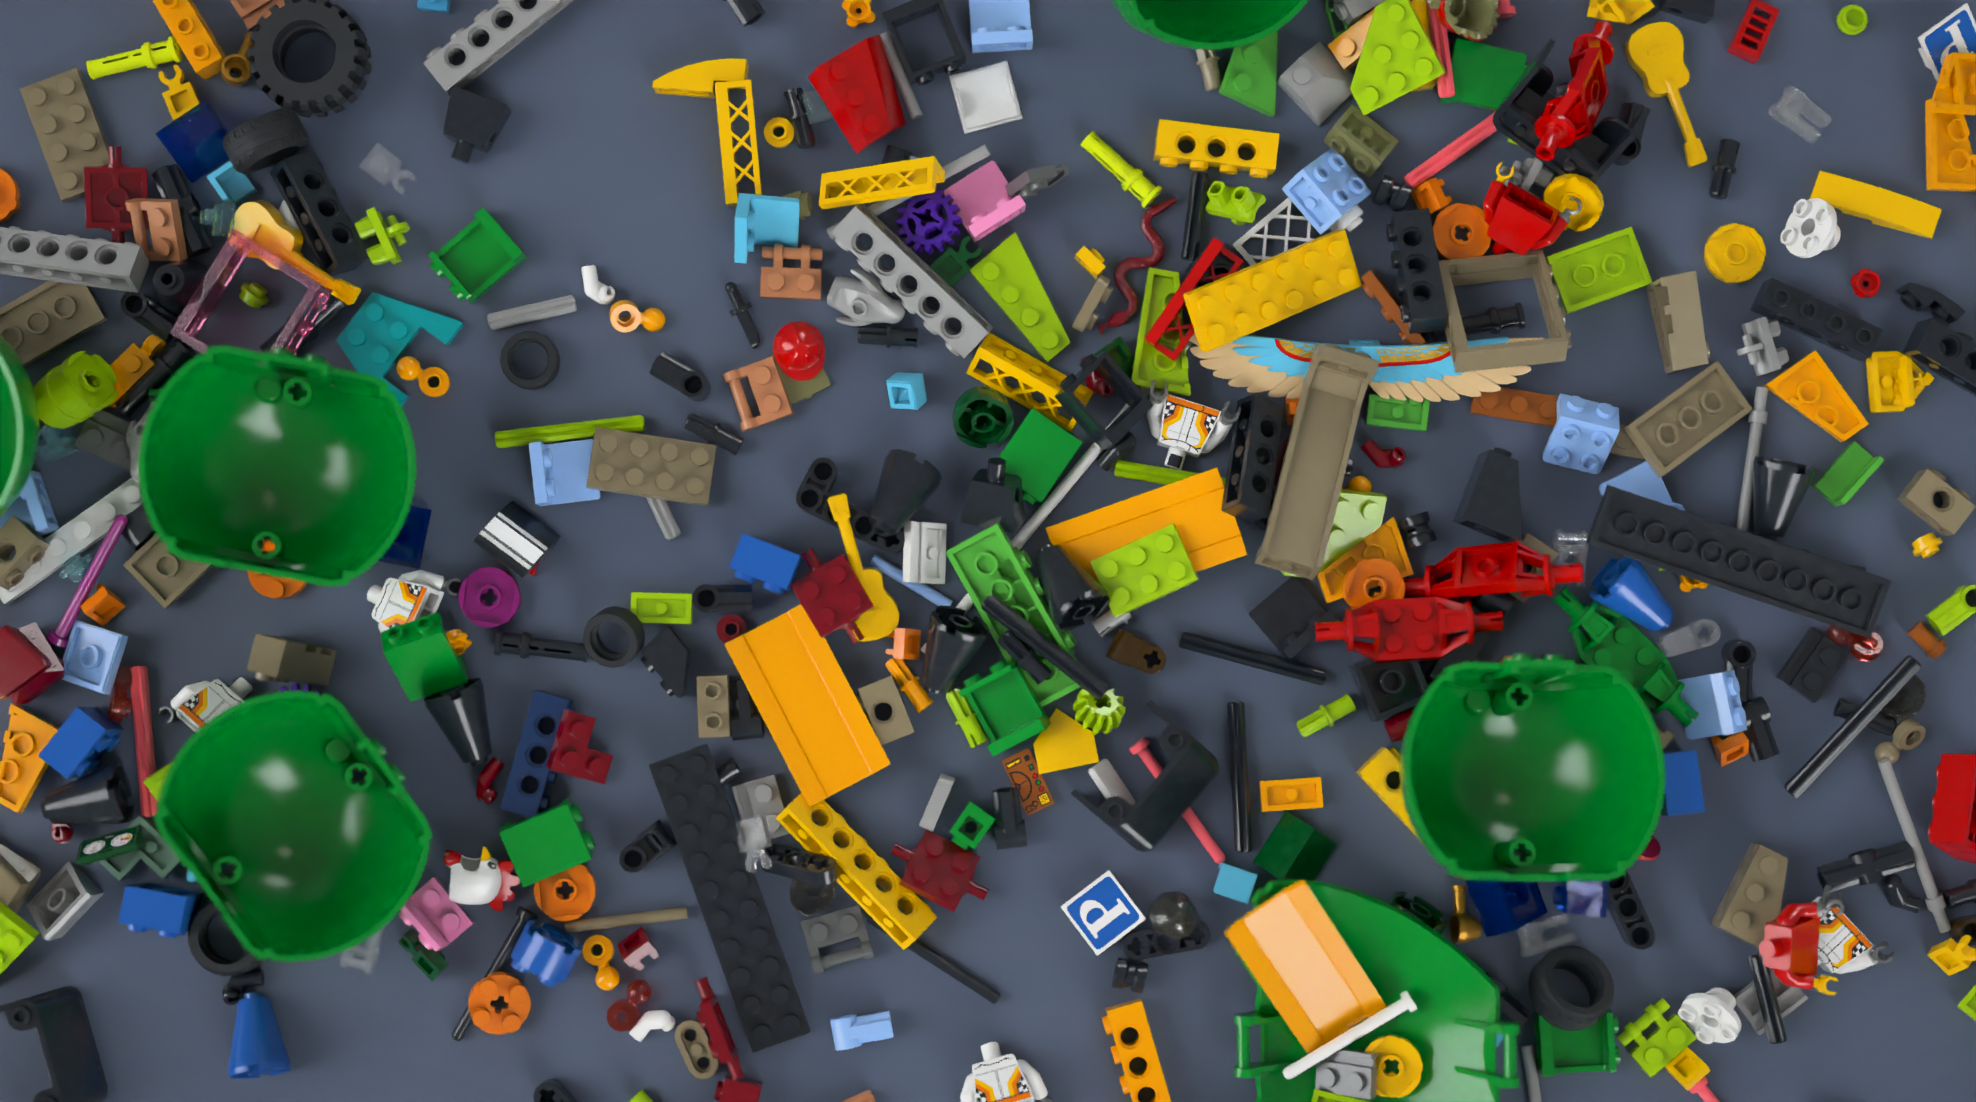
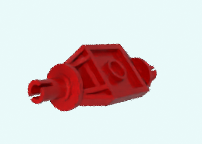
(1578, 110)
(1492, 571)
(1408, 628)

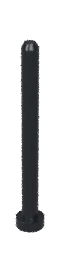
(498, 964)

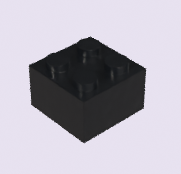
(1388, 686)

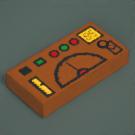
(1031, 785)

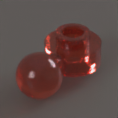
(1873, 644)
(119, 704)
(638, 993)

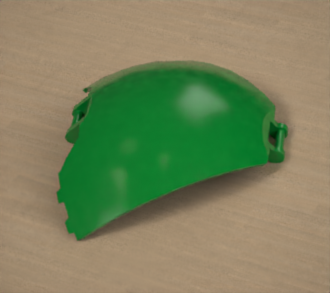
(1398, 953)

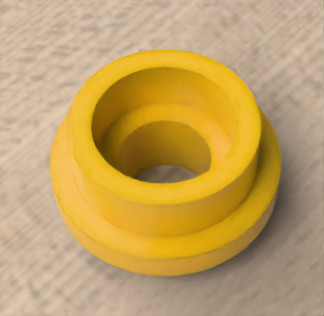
(785, 139)
(1926, 545)

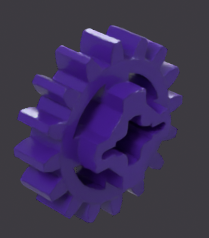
(925, 233)

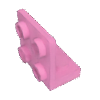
(984, 201)
(435, 915)

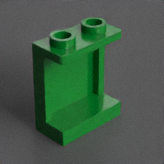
(1483, 73)
(476, 257)
(1039, 455)
(423, 657)
(1005, 706)
(547, 842)
(1577, 1050)

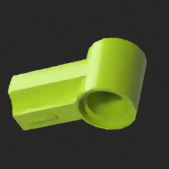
(1951, 611)

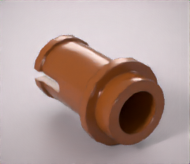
(1927, 640)

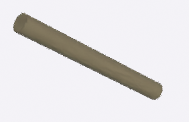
(626, 919)

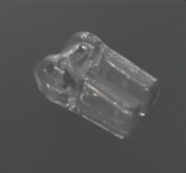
(1788, 112)
(1577, 551)
(1686, 638)
(1532, 937)
(369, 952)

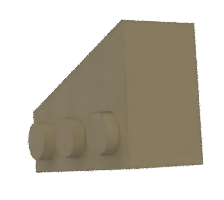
(1679, 321)
(287, 659)
(1753, 895)

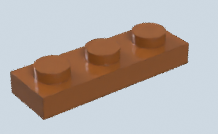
(1376, 287)
(1516, 406)

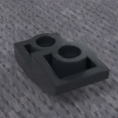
(1920, 297)

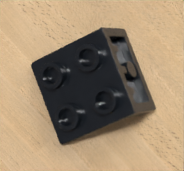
(1290, 617)

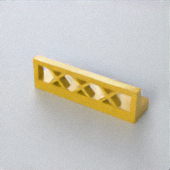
(726, 134)
(880, 182)
(1031, 375)

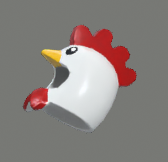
(480, 879)

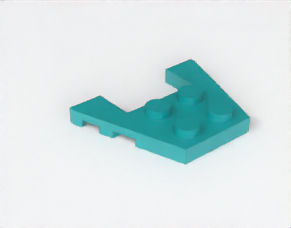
(385, 330)

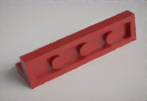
(1177, 302)

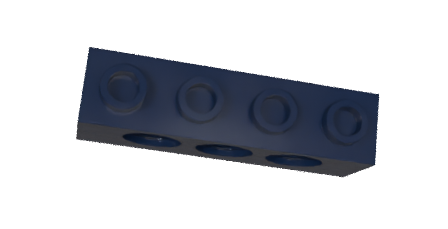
(516, 797)

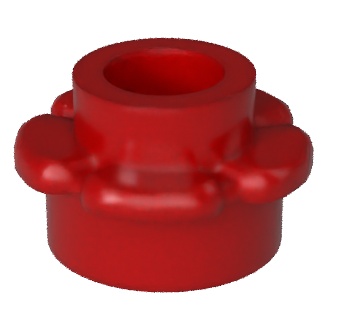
(1873, 283)

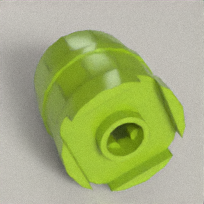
(75, 390)

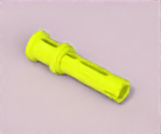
(148, 55)
(1131, 178)

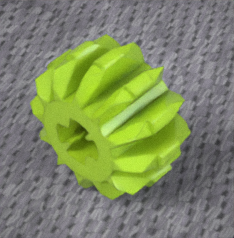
(1099, 713)

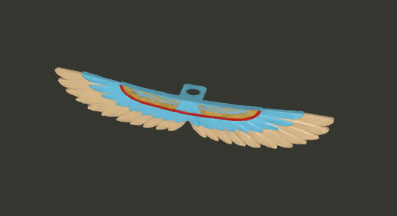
(1402, 369)

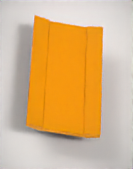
(1190, 504)
(807, 705)
(1304, 966)

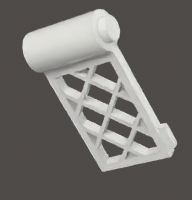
(1348, 221)

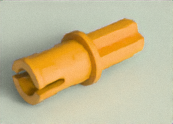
(909, 684)

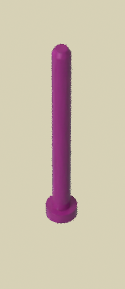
(60, 636)

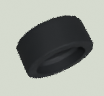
(507, 357)
(602, 654)

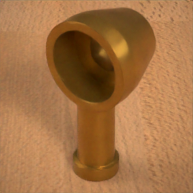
(238, 63)
(1463, 926)

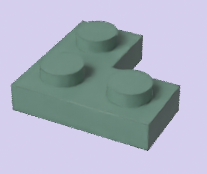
(156, 854)

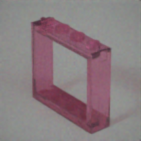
(221, 275)

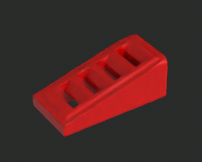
(1744, 51)

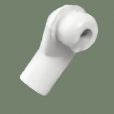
(594, 289)
(652, 1020)

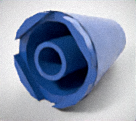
(1632, 593)
(257, 1040)

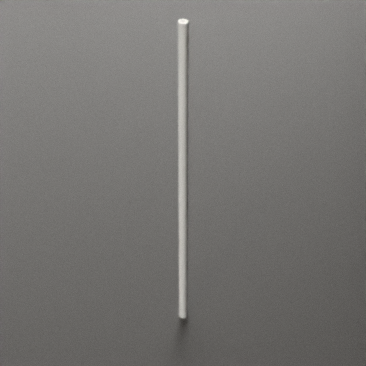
(1053, 499)

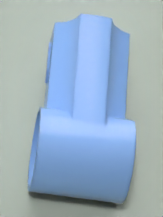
(853, 1030)

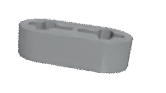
(937, 802)

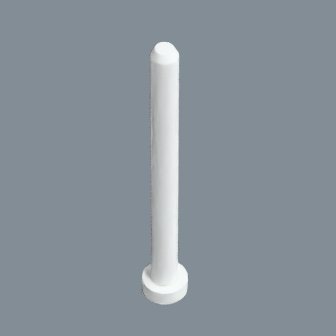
(1350, 1036)

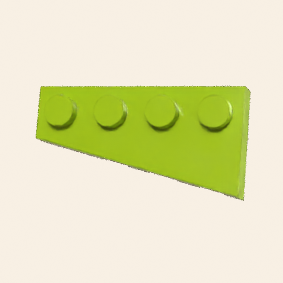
(1019, 293)
(1148, 361)

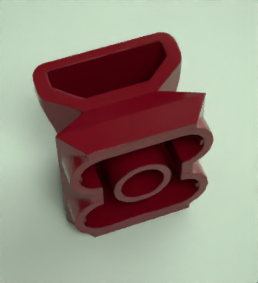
(27, 663)

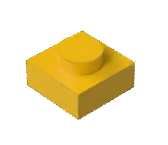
(1091, 261)
(1687, 1068)

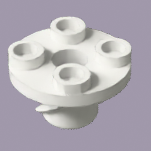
(1811, 228)
(1711, 1015)

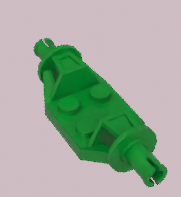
(1624, 648)

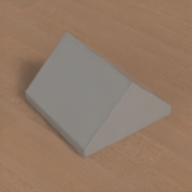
(63, 901)

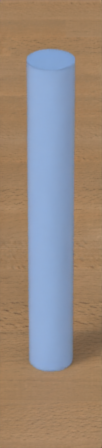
(921, 589)

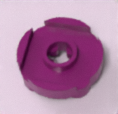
(479, 583)

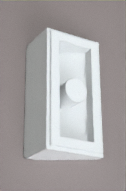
(1109, 781)

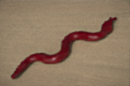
(1120, 317)

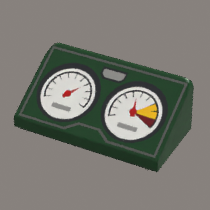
(110, 845)

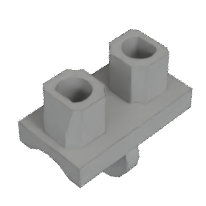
(1528, 173)
(1761, 347)

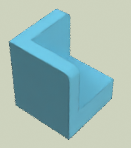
(230, 184)
(1234, 883)

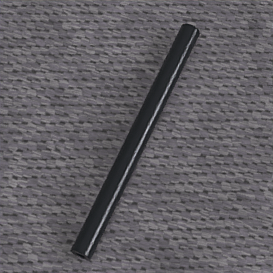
(949, 968)

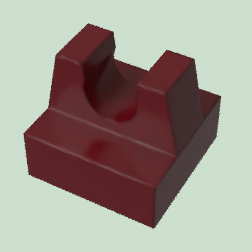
(637, 947)

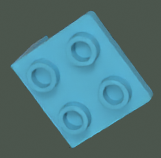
(765, 222)

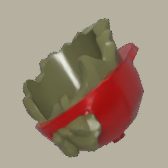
(1467, 17)

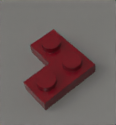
(570, 749)

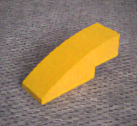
(700, 78)

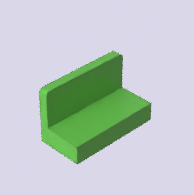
(1847, 474)

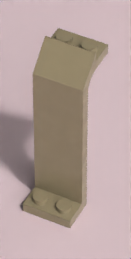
(1315, 461)

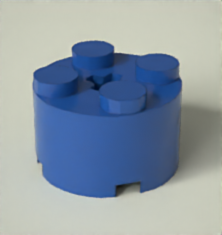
(545, 953)

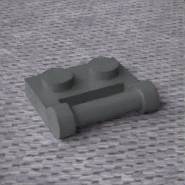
(835, 928)

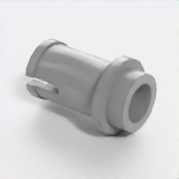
(1108, 622)

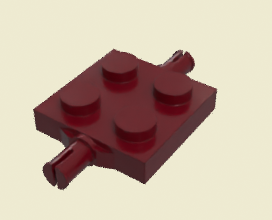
(108, 189)
(832, 596)
(939, 870)
(712, 1018)

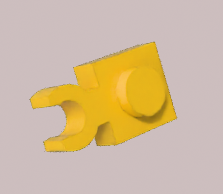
(180, 96)
(1953, 956)

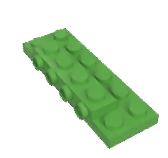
(994, 567)

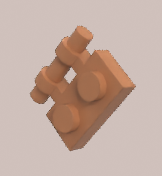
(791, 282)

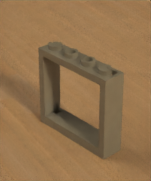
(1512, 354)

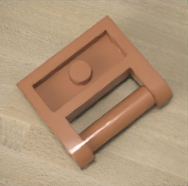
(164, 228)
(767, 389)

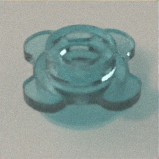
(76, 567)

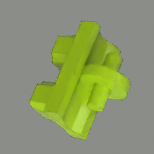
(1233, 203)
(375, 225)

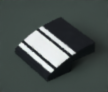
(517, 538)

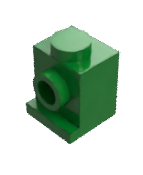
(980, 818)

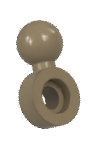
(1906, 736)

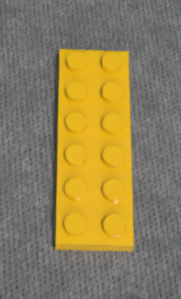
(1272, 290)

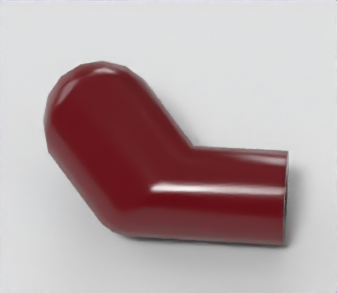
(1098, 384)
(1383, 457)
(485, 779)
(62, 833)

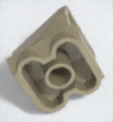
(16, 878)

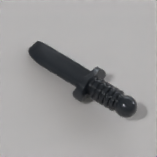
(743, 315)

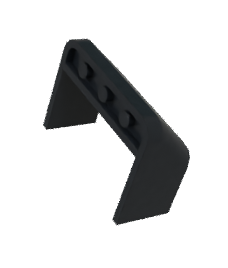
(1587, 155)
(1167, 796)
(65, 1044)

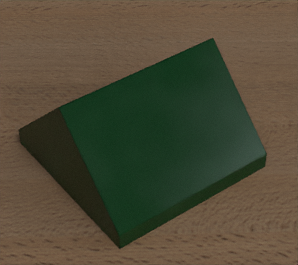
(1294, 850)

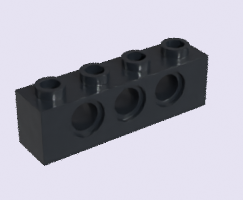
(319, 213)
(1417, 228)
(1816, 319)
(1925, 349)
(1253, 458)

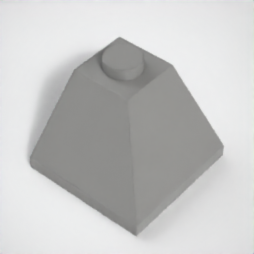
(1317, 83)

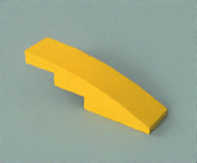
(1877, 204)

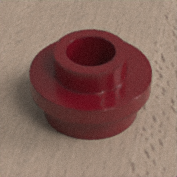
(730, 619)

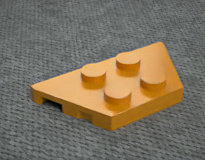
(1956, 85)

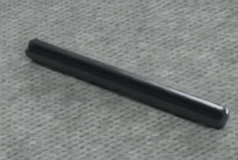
(1852, 726)

